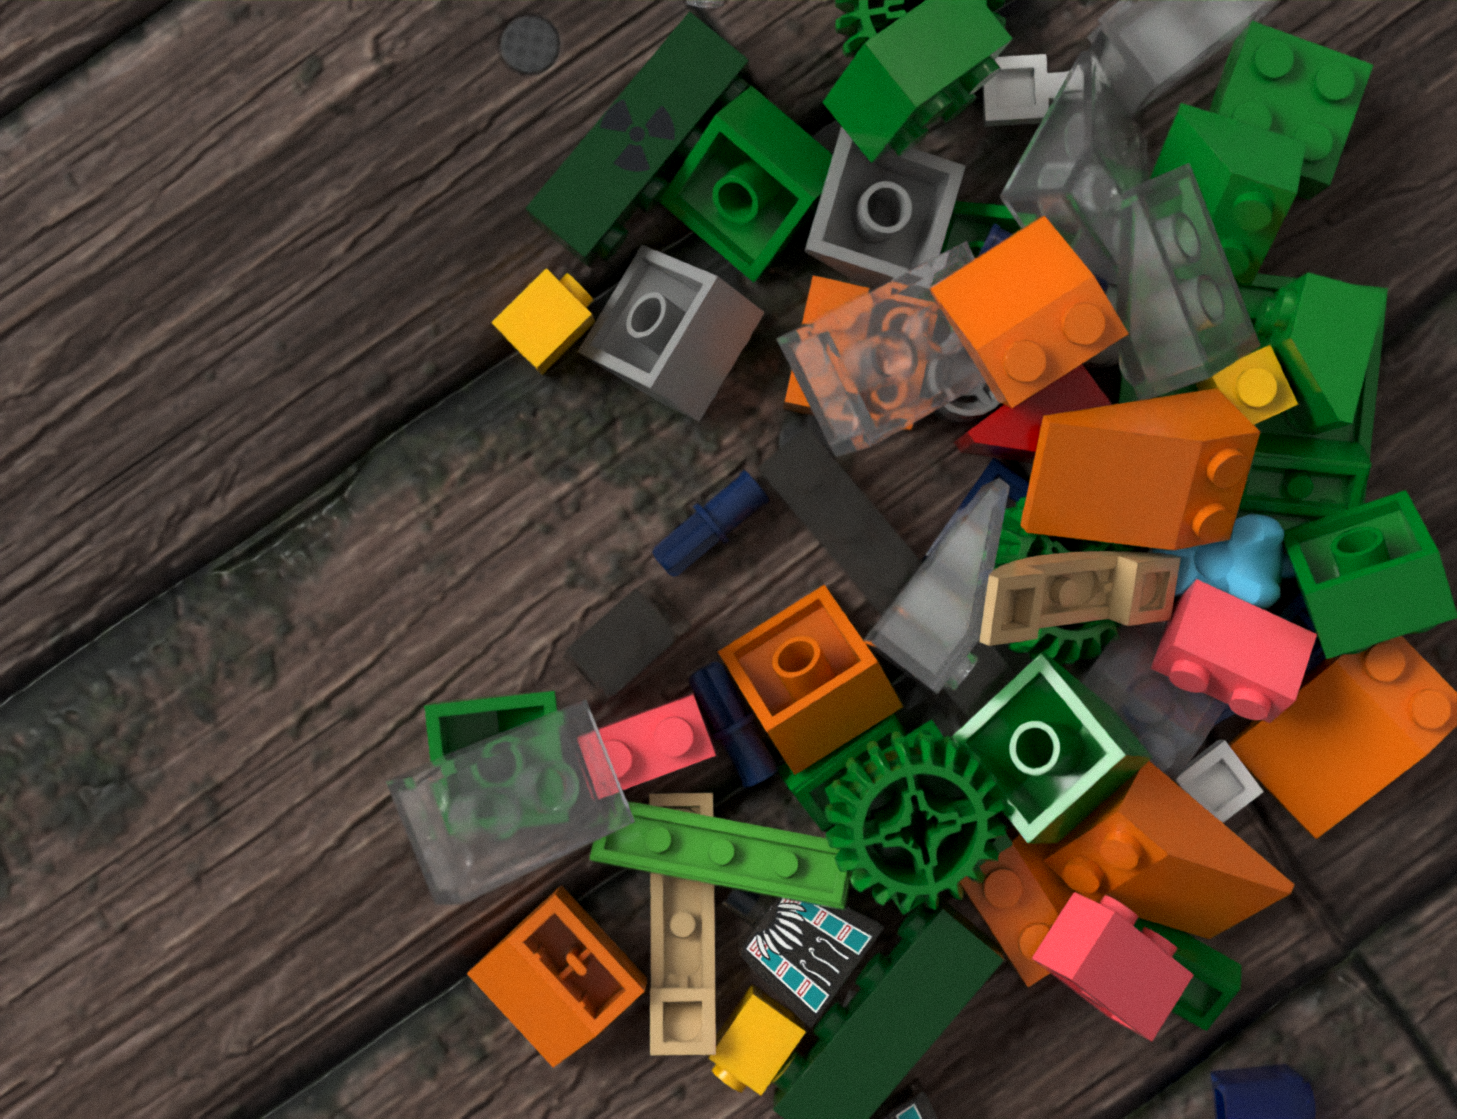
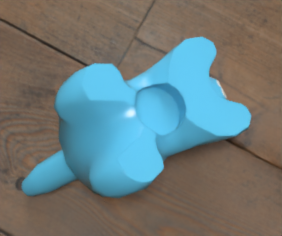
(1244, 566)

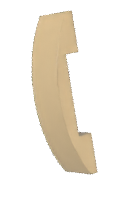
(1077, 589)
(682, 952)

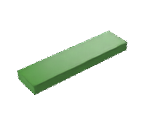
(727, 855)

